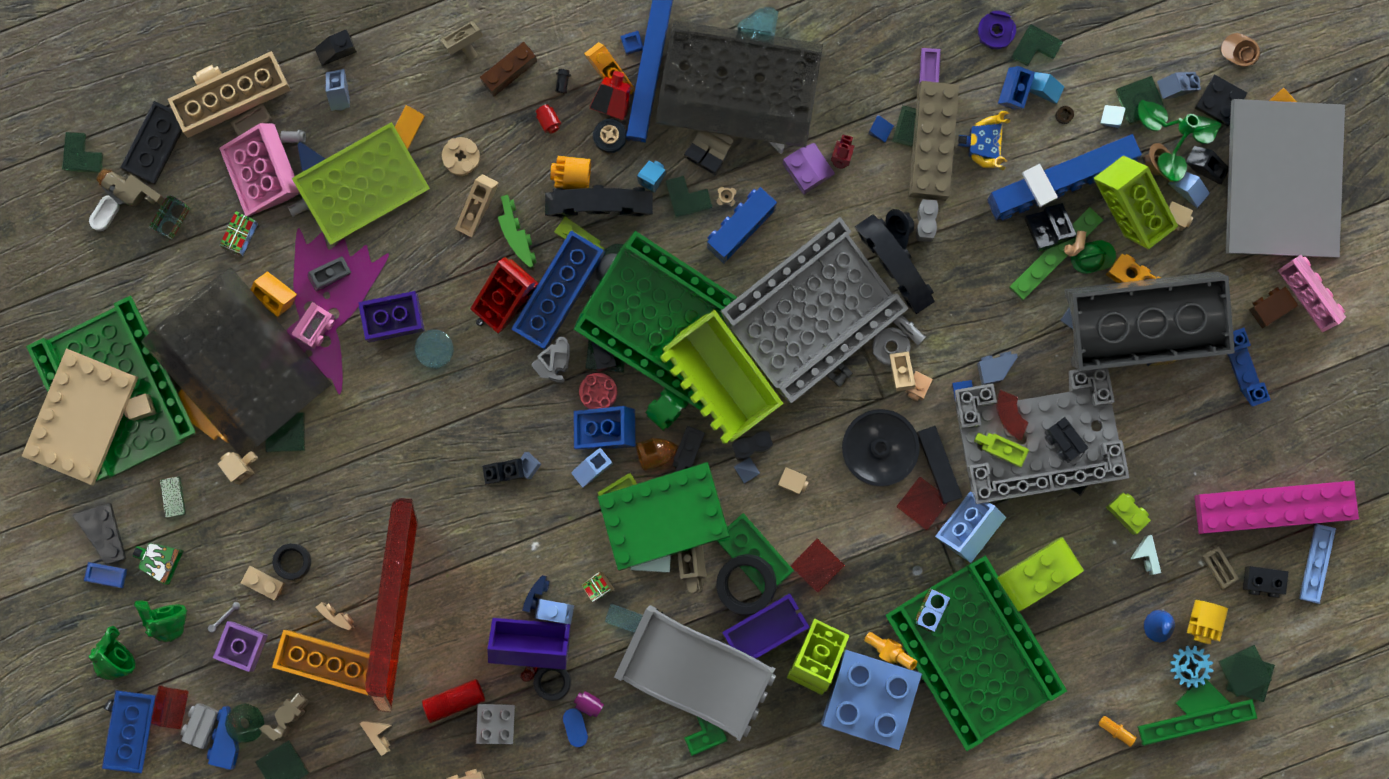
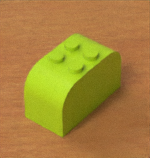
(1040, 574)

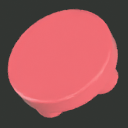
(598, 391)

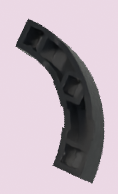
(598, 201)
(896, 263)

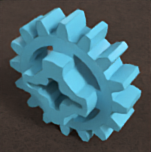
(1178, 669)

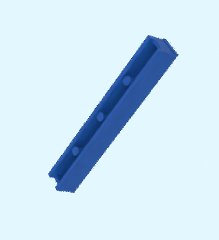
(649, 70)

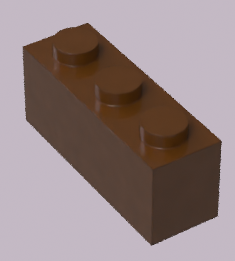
(508, 69)

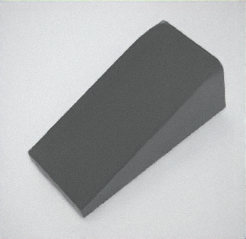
(328, 273)

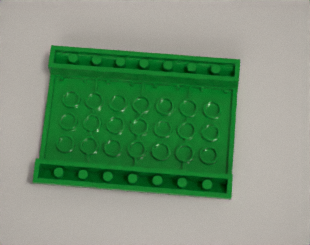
(645, 305)
(116, 341)
(980, 657)

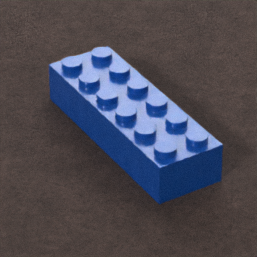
(558, 290)

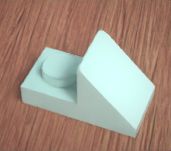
(1147, 549)

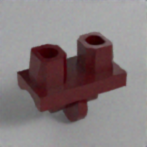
(843, 152)

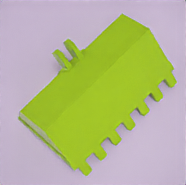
(721, 376)

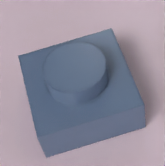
(530, 465)

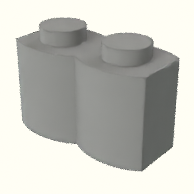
(926, 216)

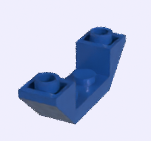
(1245, 372)

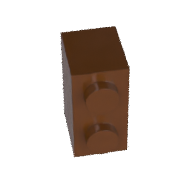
(1273, 307)

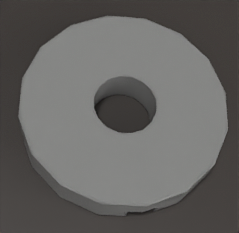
(889, 335)

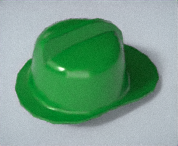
(1094, 257)

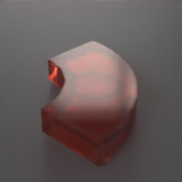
(1009, 415)

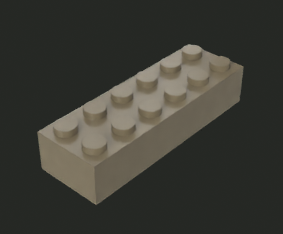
(933, 140)

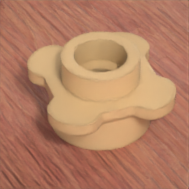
(726, 191)

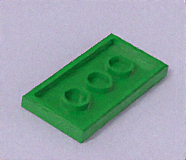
(749, 540)

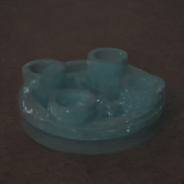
(434, 348)

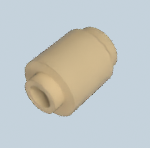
(206, 74)

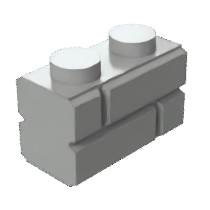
(200, 726)

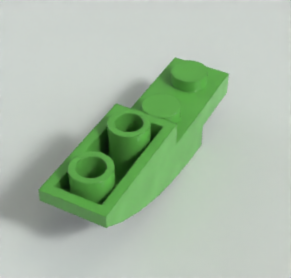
(517, 239)

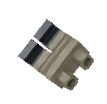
(717, 144)

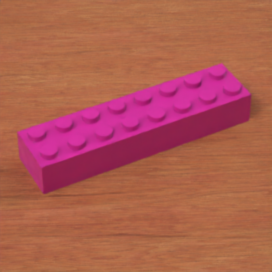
(1276, 507)

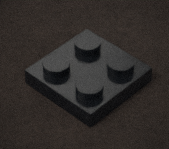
(1217, 99)

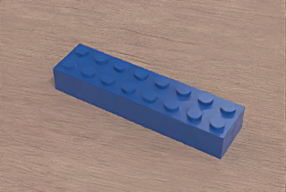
(1063, 177)

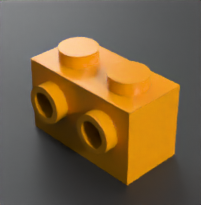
(273, 293)

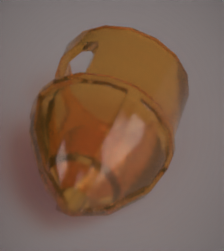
(655, 452)

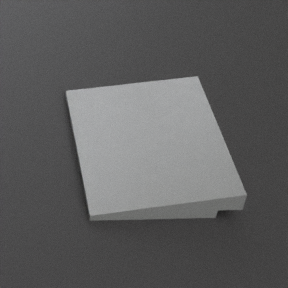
(1285, 178)

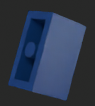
(1016, 87)

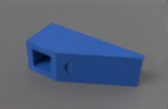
(224, 749)

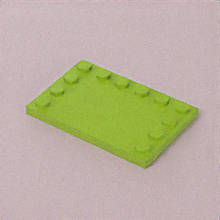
(360, 183)

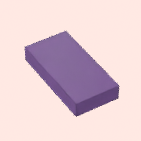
(929, 65)

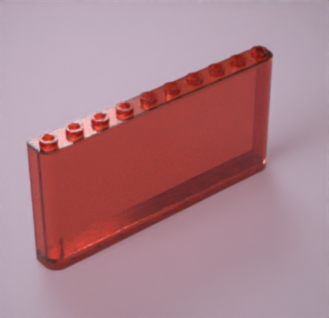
(391, 604)

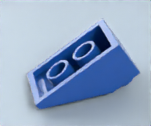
(604, 428)

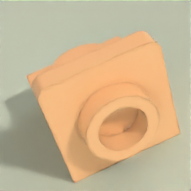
(922, 384)

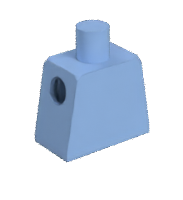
(554, 611)

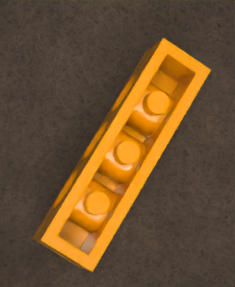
(1125, 262)

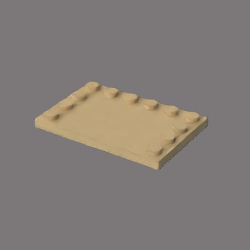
(80, 417)

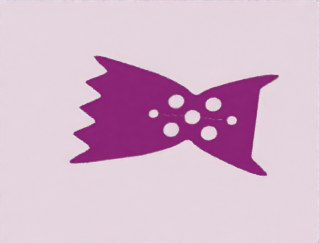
(343, 294)

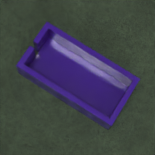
(767, 628)
(528, 643)

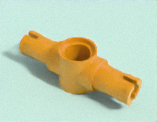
(890, 651)

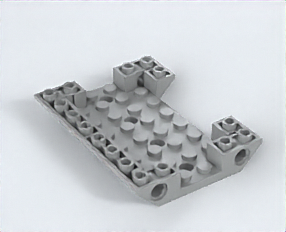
(1043, 471)

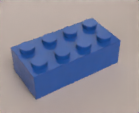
(741, 225)

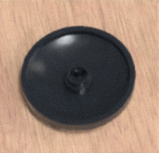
(880, 447)

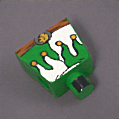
(158, 561)

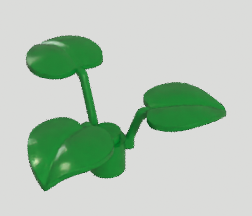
(1202, 128)

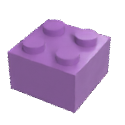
(240, 646)

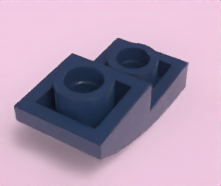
(538, 588)

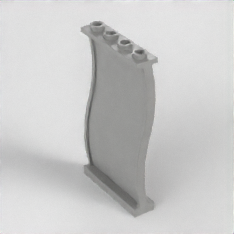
(695, 673)

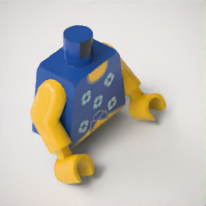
(985, 141)

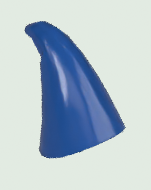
(1159, 625)

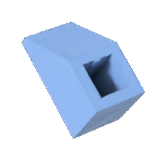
(591, 467)

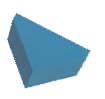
(1046, 87)

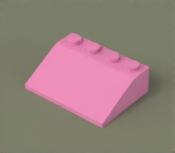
(259, 169)
(1312, 293)

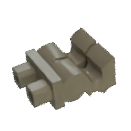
(285, 716)

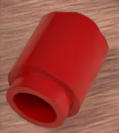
(548, 119)

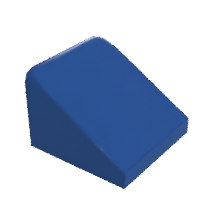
(881, 129)

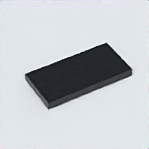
(153, 143)

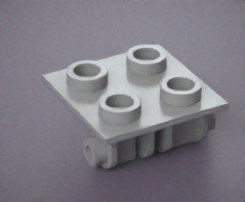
(495, 724)

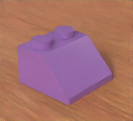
(808, 168)

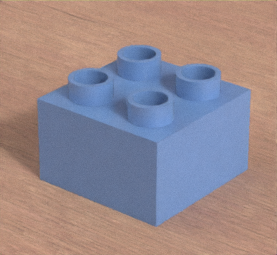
(871, 699)

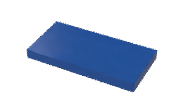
(128, 731)

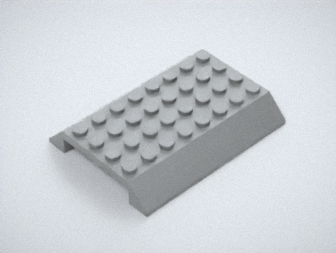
(812, 311)

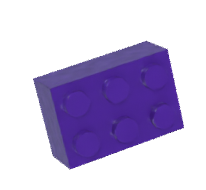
(391, 316)

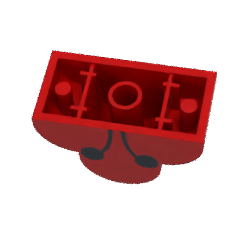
(504, 294)

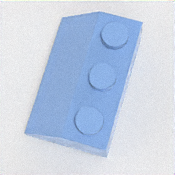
(970, 527)

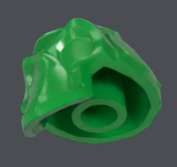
(164, 622)
(111, 657)

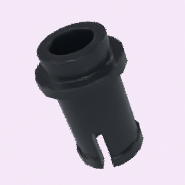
(562, 80)

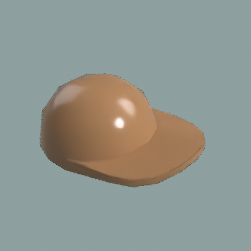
(1240, 50)

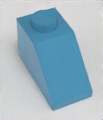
(651, 175)

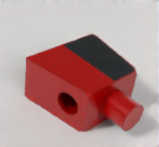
(612, 96)

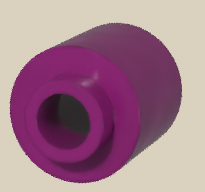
(588, 704)

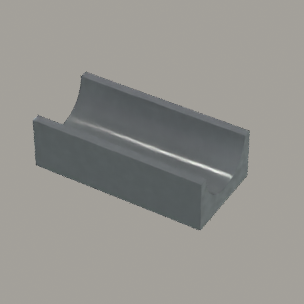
(1151, 321)

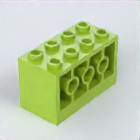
(1136, 202)

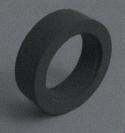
(725, 594)

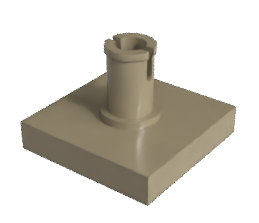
(462, 40)

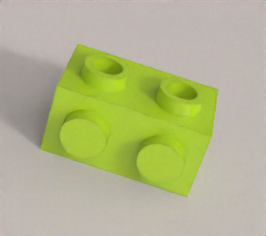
(1131, 516)

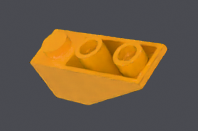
(605, 63)

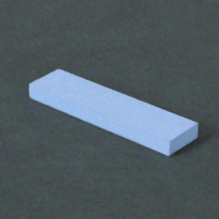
(1317, 563)

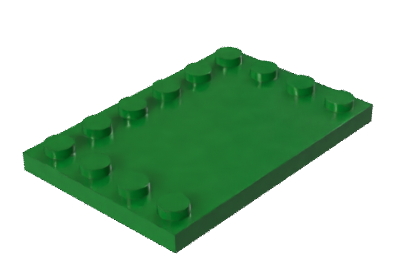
(663, 516)

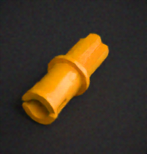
(1117, 731)

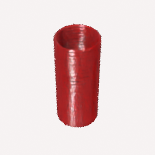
(454, 699)

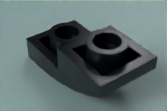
(503, 471)

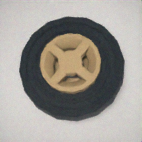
(605, 131)

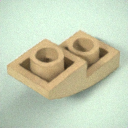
(340, 619)

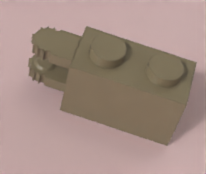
(692, 568)

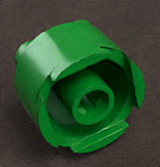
(666, 409)

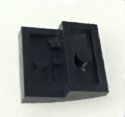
(1050, 227)

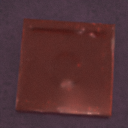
(922, 503)
(817, 565)

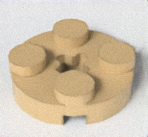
(467, 164)

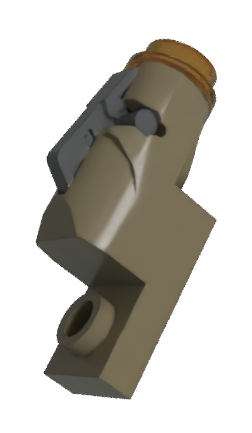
(127, 191)

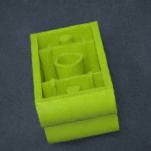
(818, 657)

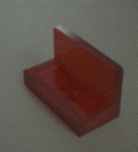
(169, 707)

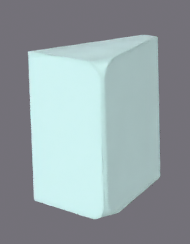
(1112, 116)

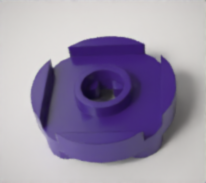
(990, 21)

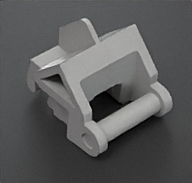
(553, 360)

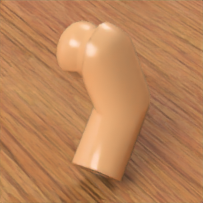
(1078, 246)

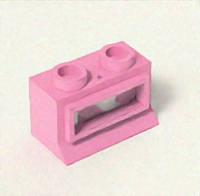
(313, 325)

